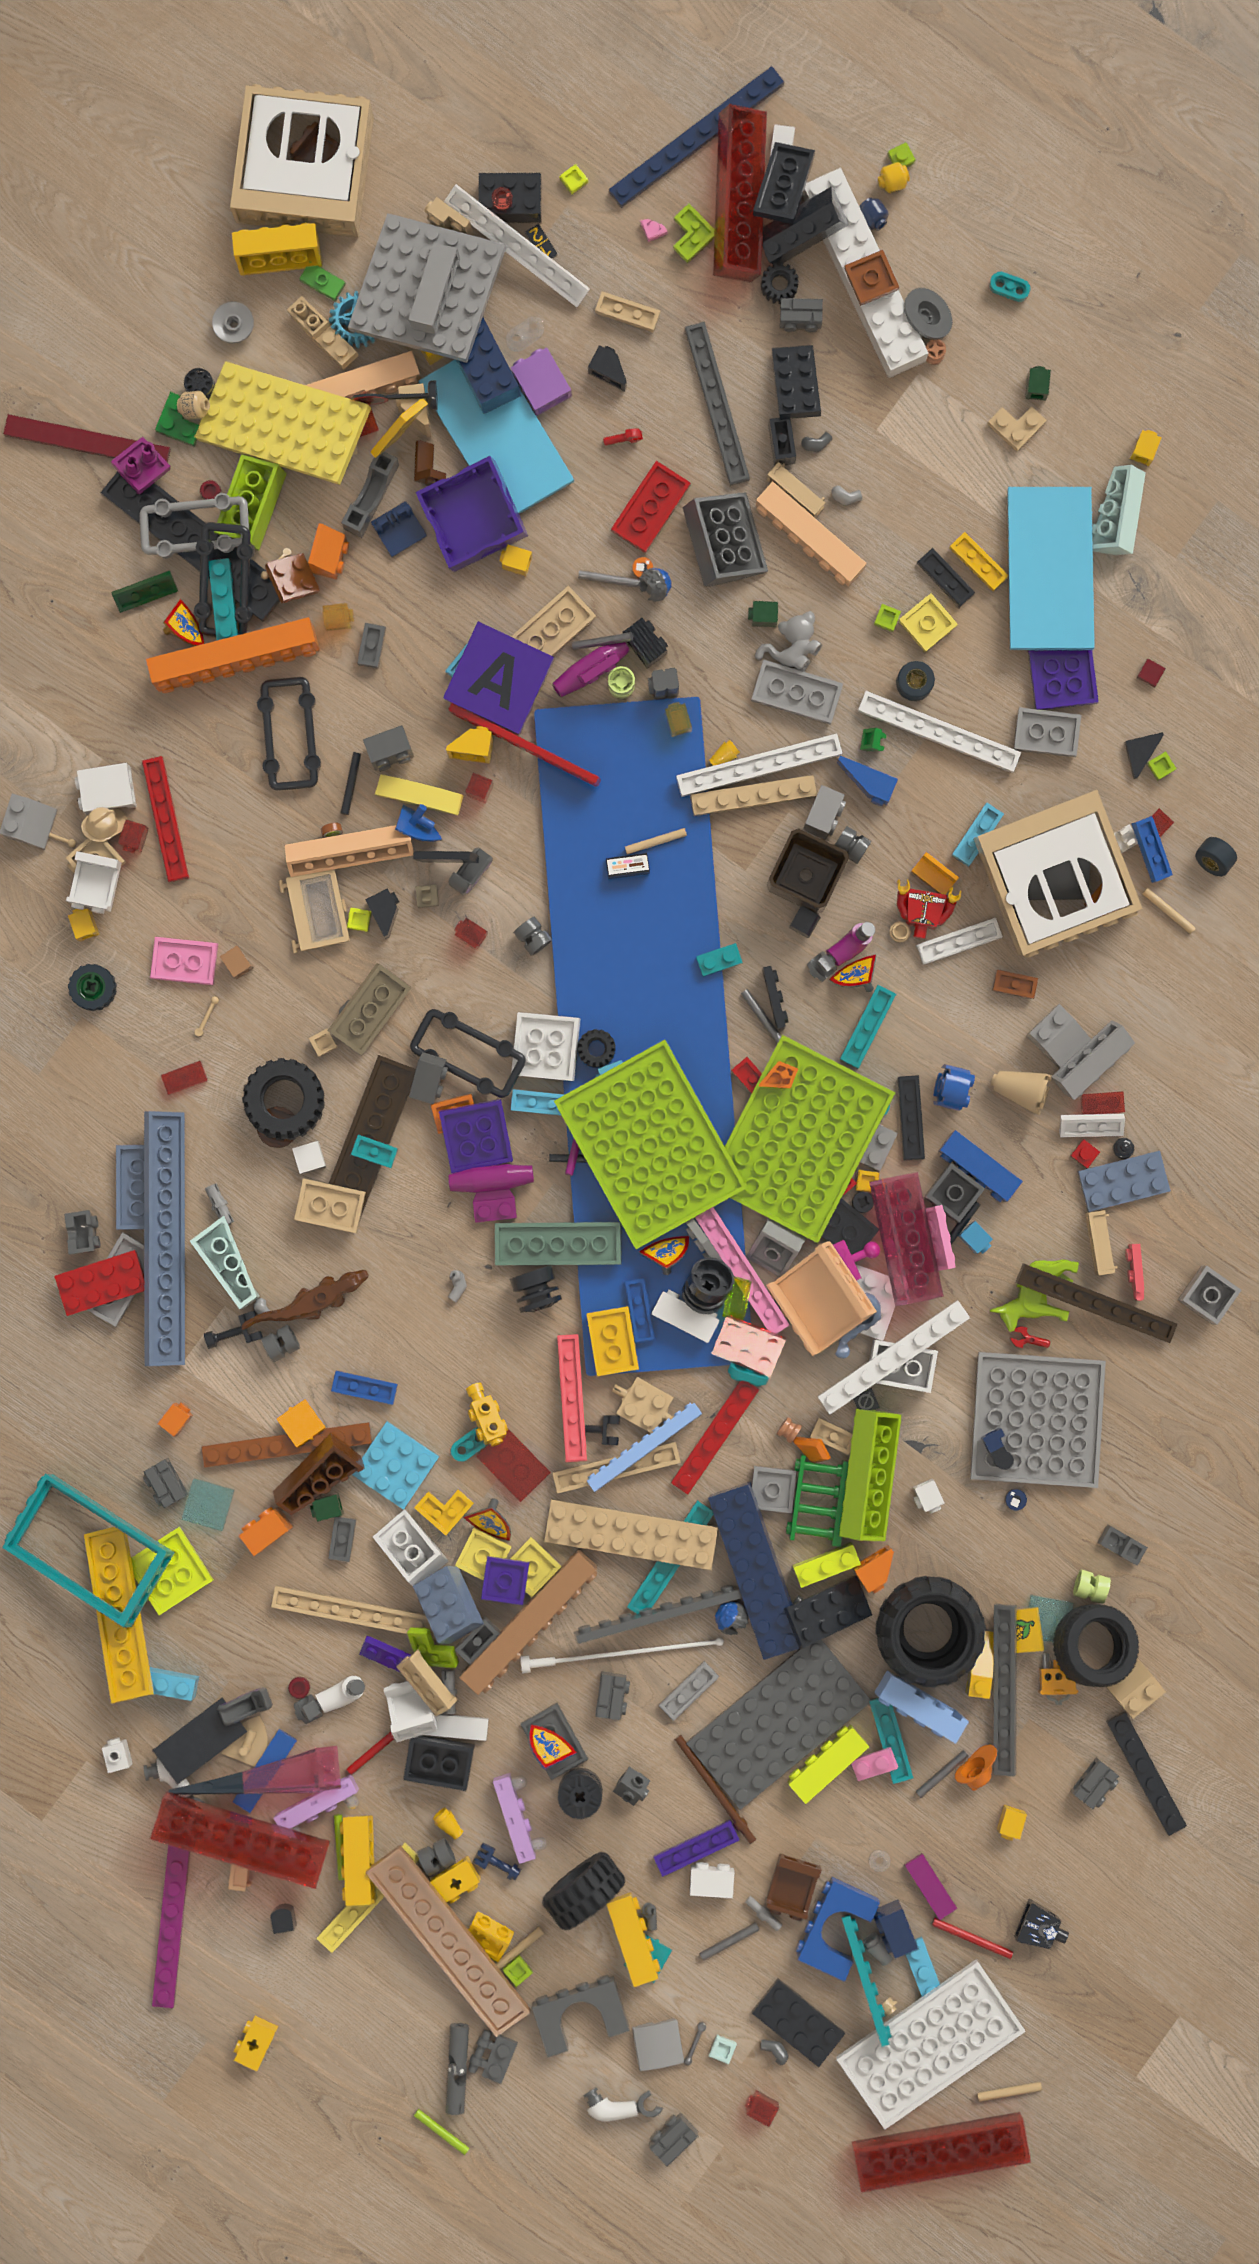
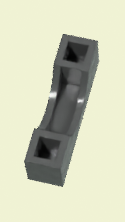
(364, 507)

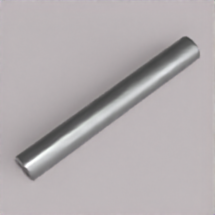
(608, 578)
(602, 641)
(761, 1015)
(941, 1774)
(729, 1941)

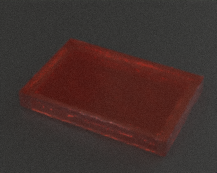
(514, 1465)

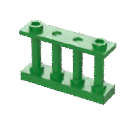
(835, 1513)

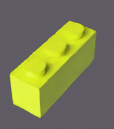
(826, 1564)

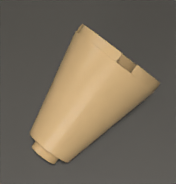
(1023, 1088)

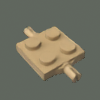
(644, 1404)

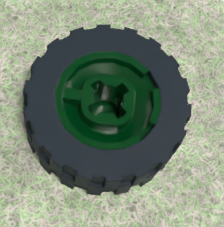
(92, 987)

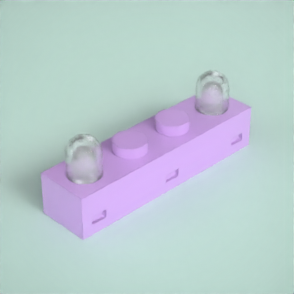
(312, 1805)
(513, 1814)

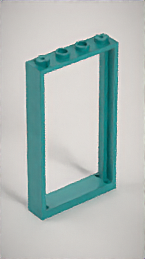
(145, 1587)

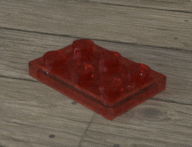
(748, 1345)

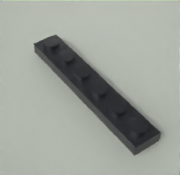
(1146, 1773)

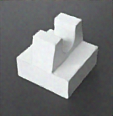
(1125, 838)

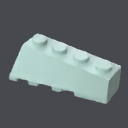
(1119, 512)
(224, 1260)

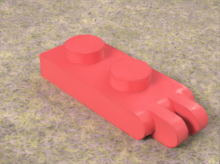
(1135, 1273)

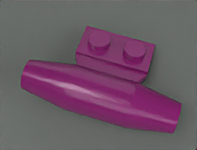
(590, 668)
(492, 1189)

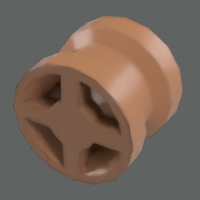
(935, 347)
(789, 1430)

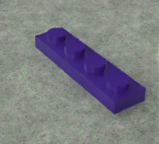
(696, 1848)

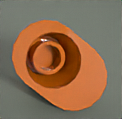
(977, 1769)

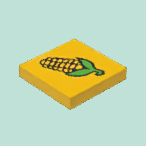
(1029, 1631)

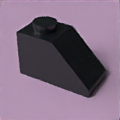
(607, 367)
(384, 910)

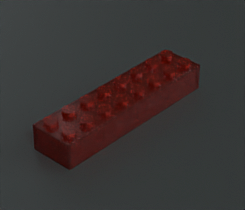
(737, 187)
(240, 1840)
(941, 2152)

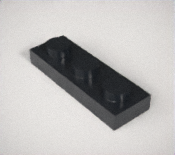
(775, 997)

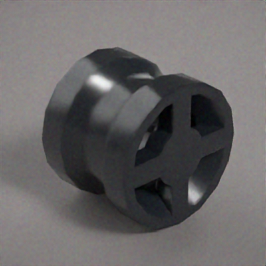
(860, 1204)

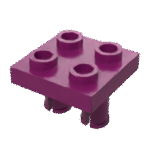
(141, 465)

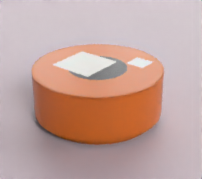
(641, 565)

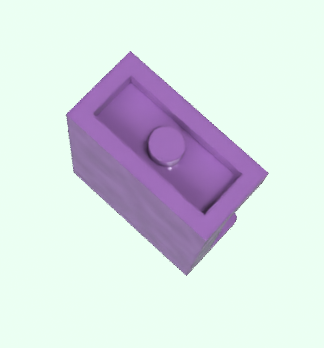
(541, 380)

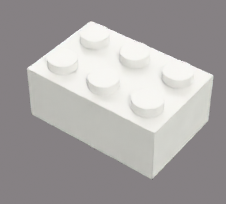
(914, 1374)

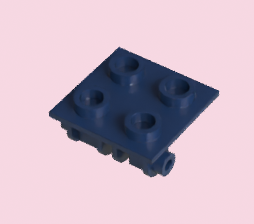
(398, 528)

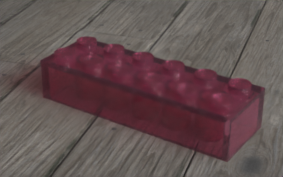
(906, 1239)

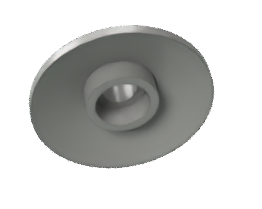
(230, 313)

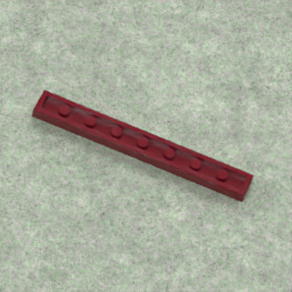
(71, 437)

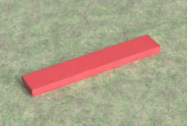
(571, 1398)

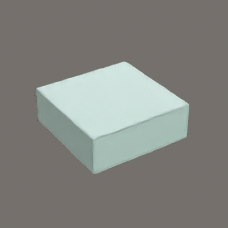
(722, 2049)

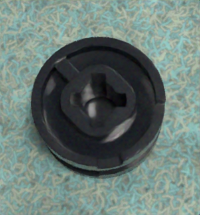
(199, 381)

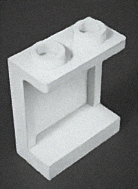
(105, 787)
(94, 882)
(408, 1712)

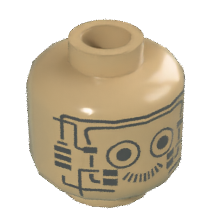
(193, 405)

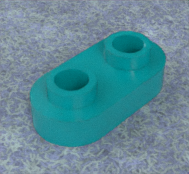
(1010, 285)
(741, 1373)
(470, 1444)

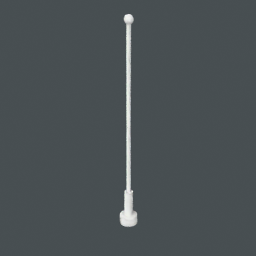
(527, 1664)

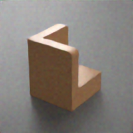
(236, 962)

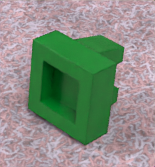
(871, 739)

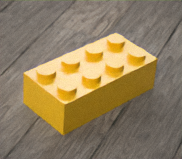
(276, 249)

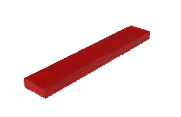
(165, 819)

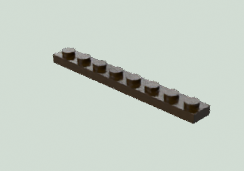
(1096, 1303)

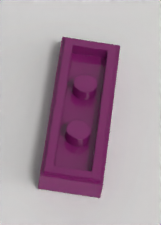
(930, 1886)

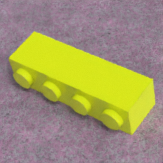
(827, 1763)

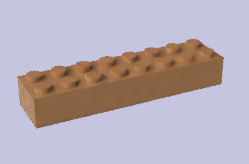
(526, 1624)

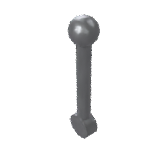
(701, 2027)

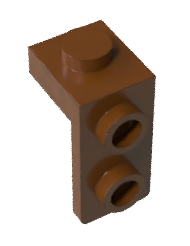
(423, 468)

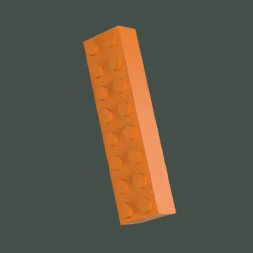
(233, 655)

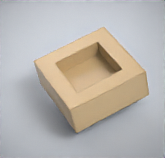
(323, 1042)

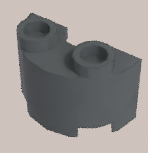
(81, 1232)

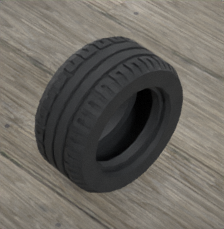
(1123, 1637)

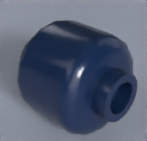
(874, 213)

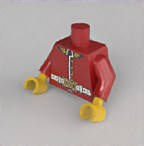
(924, 908)

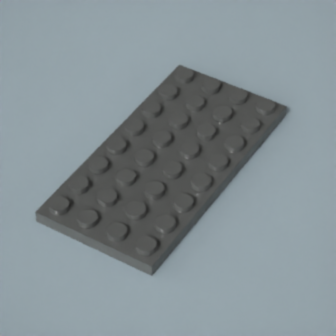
(778, 1722)

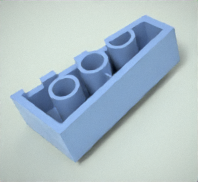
(921, 1706)

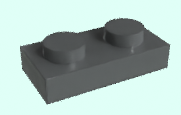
(371, 645)
(342, 1539)

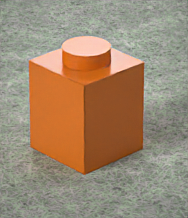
(175, 1418)

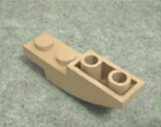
(321, 333)

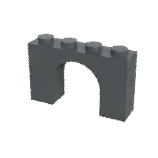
(601, 1994)

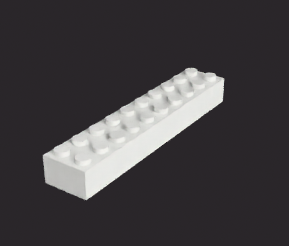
(884, 319)

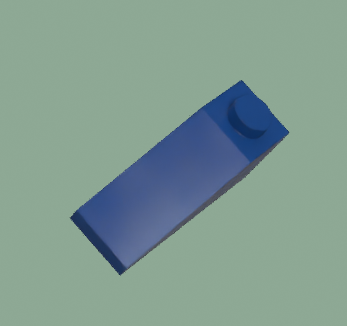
(871, 782)

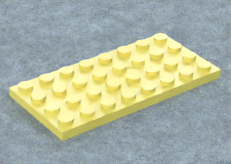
(283, 422)

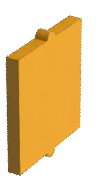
(301, 1423)

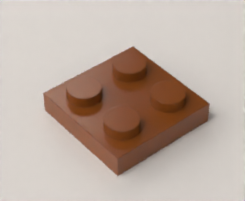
(871, 277)
(292, 578)

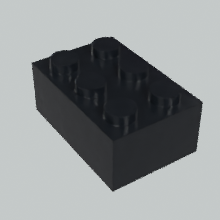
(526, 195)
(439, 1762)

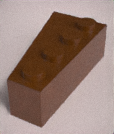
(317, 1473)

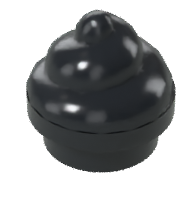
(1123, 1148)

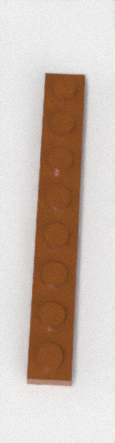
(280, 1445)

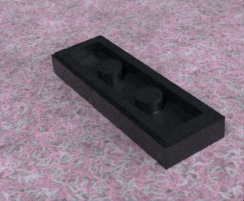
(946, 577)
(445, 857)

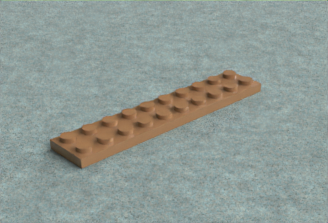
(448, 1940)

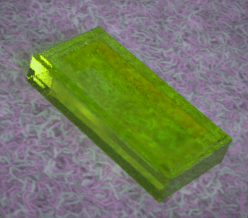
(738, 1298)

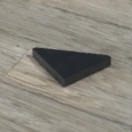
(1140, 751)

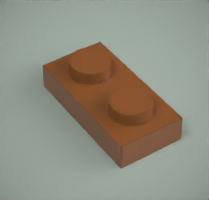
(1015, 984)

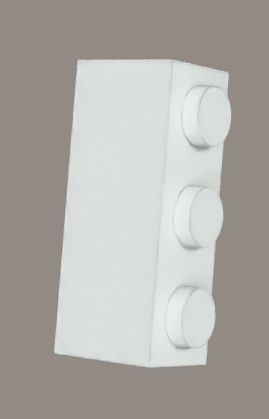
(680, 1315)

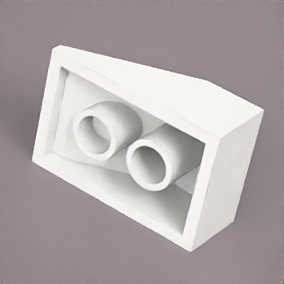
(410, 1548)

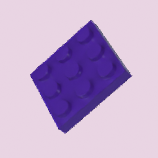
(1062, 678)
(476, 1135)

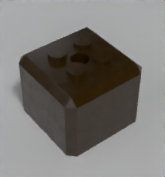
(813, 854)

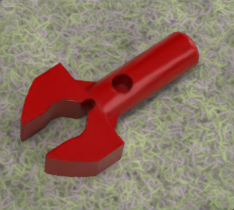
(631, 435)
(1029, 1339)

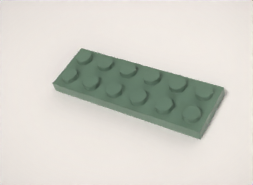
(558, 1243)

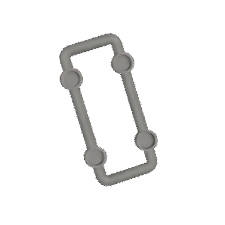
(165, 508)

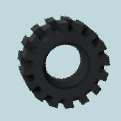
(775, 271)
(599, 1035)

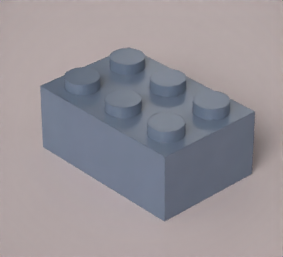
(448, 1605)

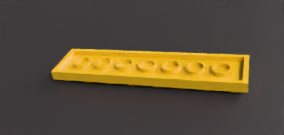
(115, 1584)

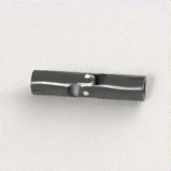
(457, 2066)

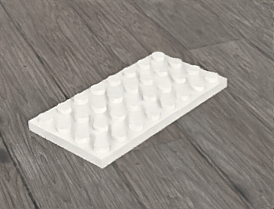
(931, 2044)

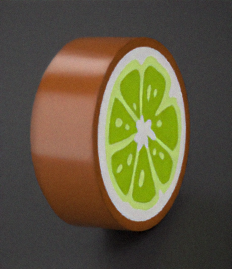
(331, 829)

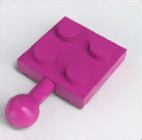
(870, 1250)

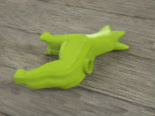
(1032, 1303)

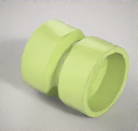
(621, 682)
(1090, 1586)

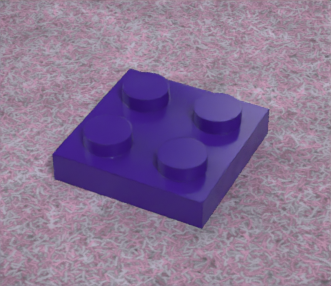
(505, 1580)

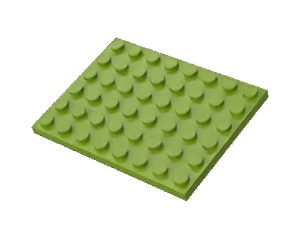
(804, 1140)
(650, 1144)

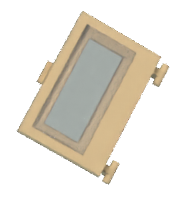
(317, 910)

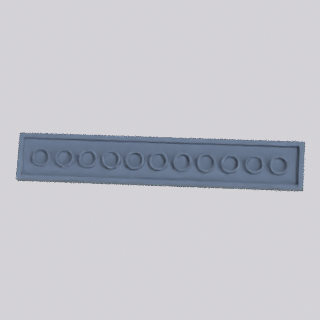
(164, 1238)

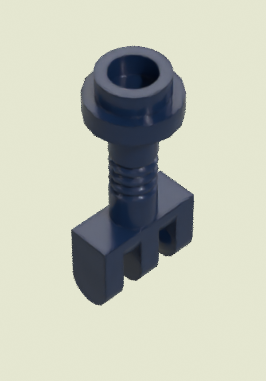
(488, 1858)

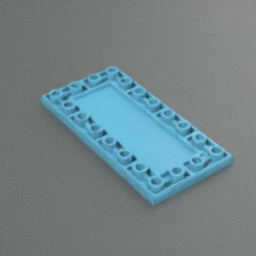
(507, 434)
(1050, 568)

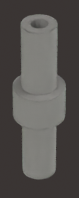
(763, 1913)

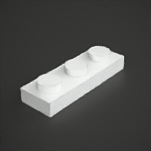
(1092, 1125)

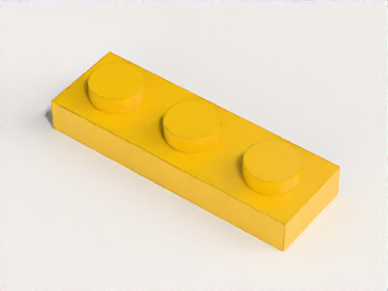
(978, 561)

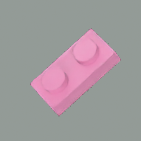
(874, 1764)

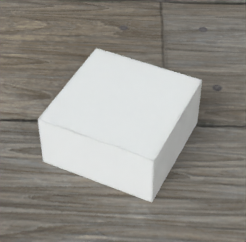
(309, 1157)

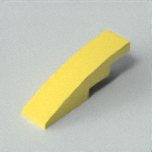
(417, 793)

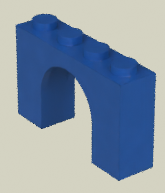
(837, 1898)

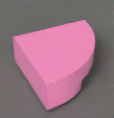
(653, 229)

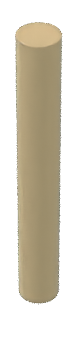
(655, 841)
(1169, 910)
(519, 1948)
(1010, 2091)

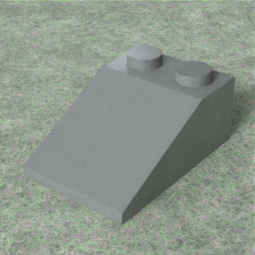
(1058, 1036)

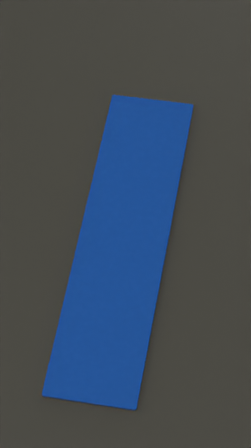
(631, 958)

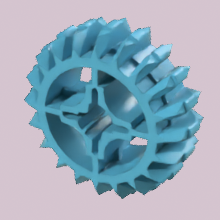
(339, 319)

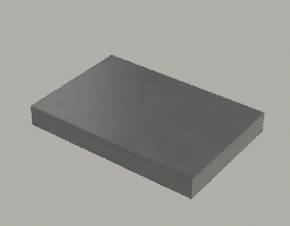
(555, 1720)

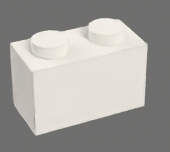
(711, 1880)

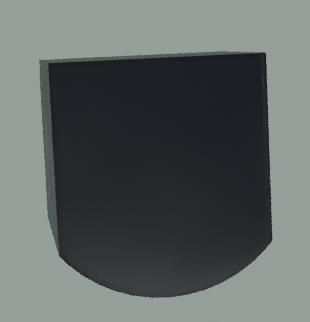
(805, 922)
(283, 1918)

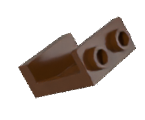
(305, 148)
(792, 1887)

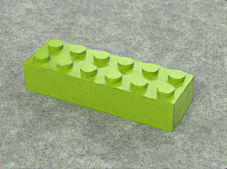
(870, 1475)

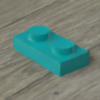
(719, 959)
(374, 1151)

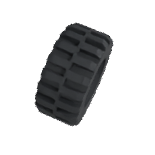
(268, 1075)
(583, 1891)

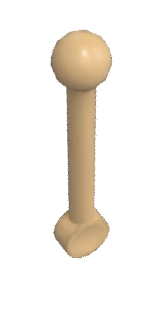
(286, 553)
(71, 842)
(199, 1031)

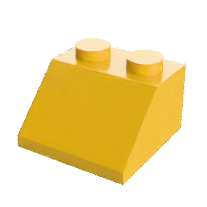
(472, 746)

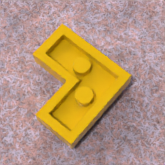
(444, 1516)

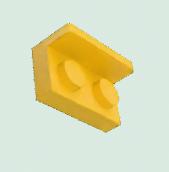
(490, 1935)

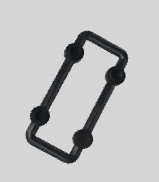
(245, 553)
(266, 706)
(503, 1048)

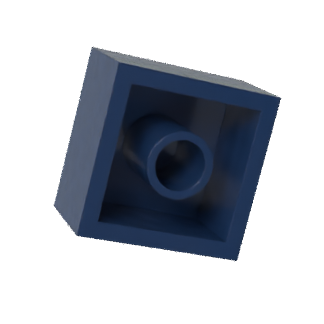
(898, 1934)

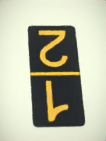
(541, 241)

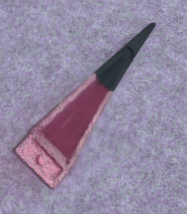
(300, 1773)

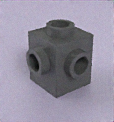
(632, 1786)

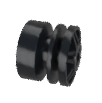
(708, 1286)
(536, 1289)
(577, 1781)

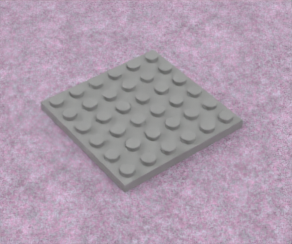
(396, 274)
(1047, 1414)

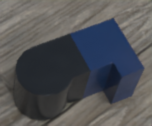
(996, 1449)

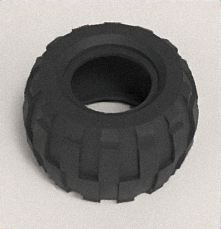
(950, 1661)

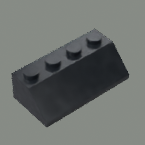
(813, 223)

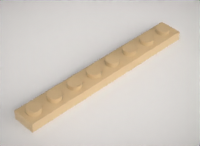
(348, 1610)

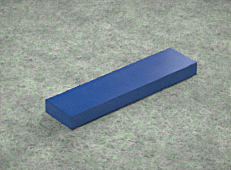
(276, 1750)

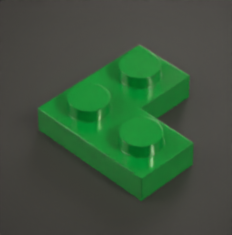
(173, 423)

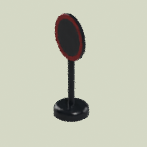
(432, 396)

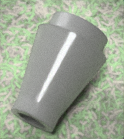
(875, 1946)

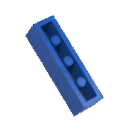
(979, 1166)

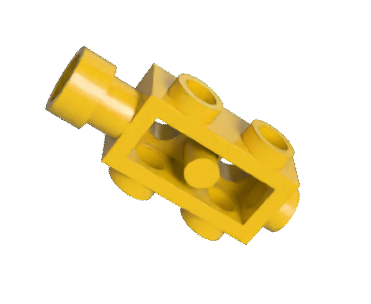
(486, 1418)

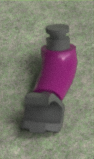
(844, 950)

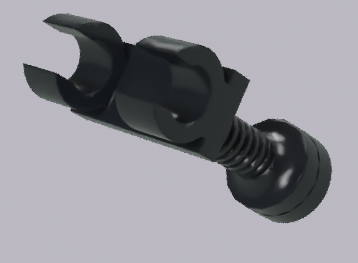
(212, 1339)
(602, 1429)

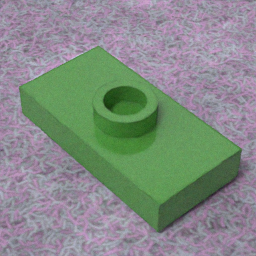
(322, 281)

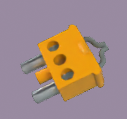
(1052, 1686)

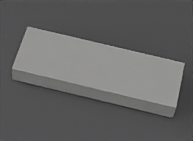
(688, 1690)

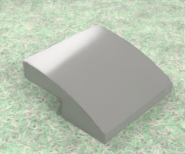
(658, 2045)

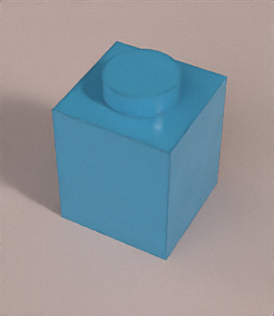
(976, 1238)

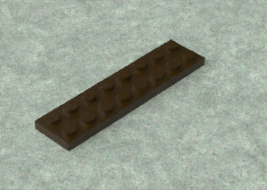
(376, 1120)

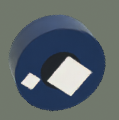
(1015, 1499)

